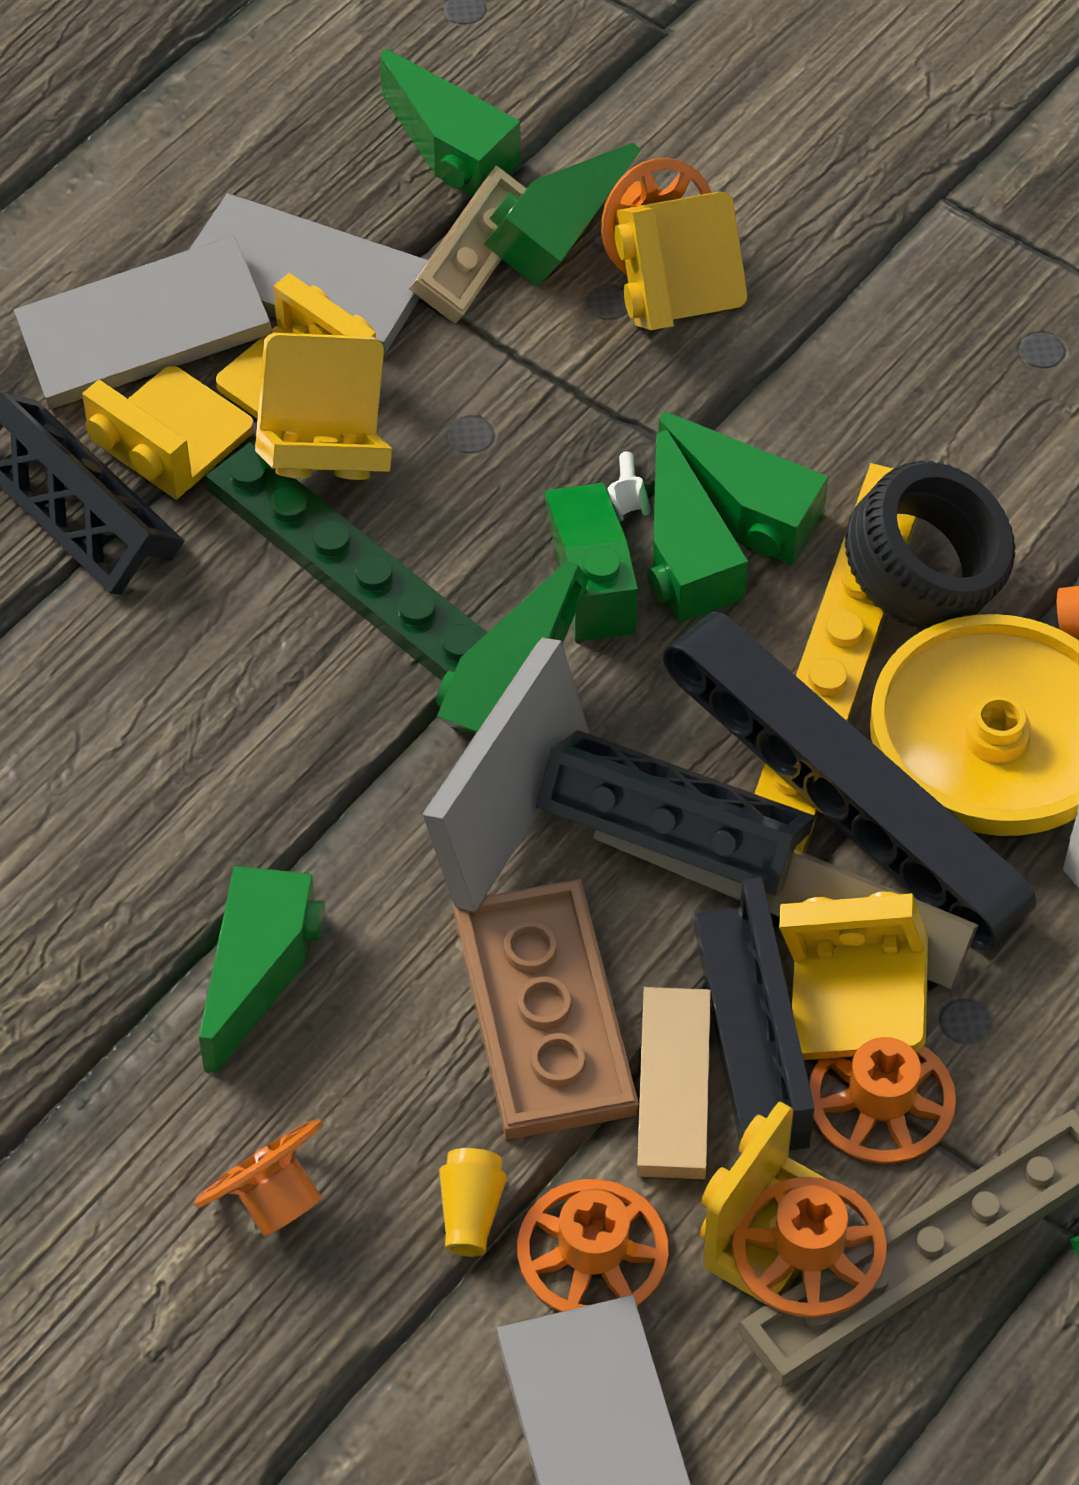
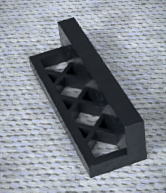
(90, 481)
(672, 810)
(754, 1013)

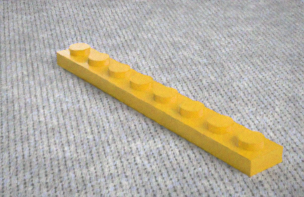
(837, 650)

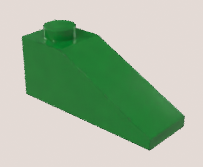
(450, 127)
(553, 212)
(757, 494)
(592, 537)
(693, 551)
(492, 663)
(257, 954)

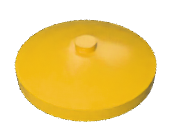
(986, 720)

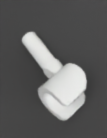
(629, 491)

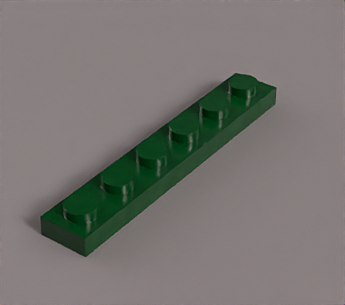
(345, 561)

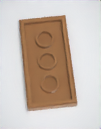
(545, 1010)

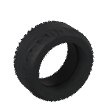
(956, 507)

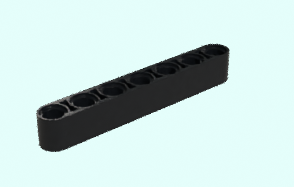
(848, 778)

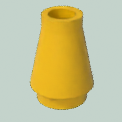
(470, 1198)

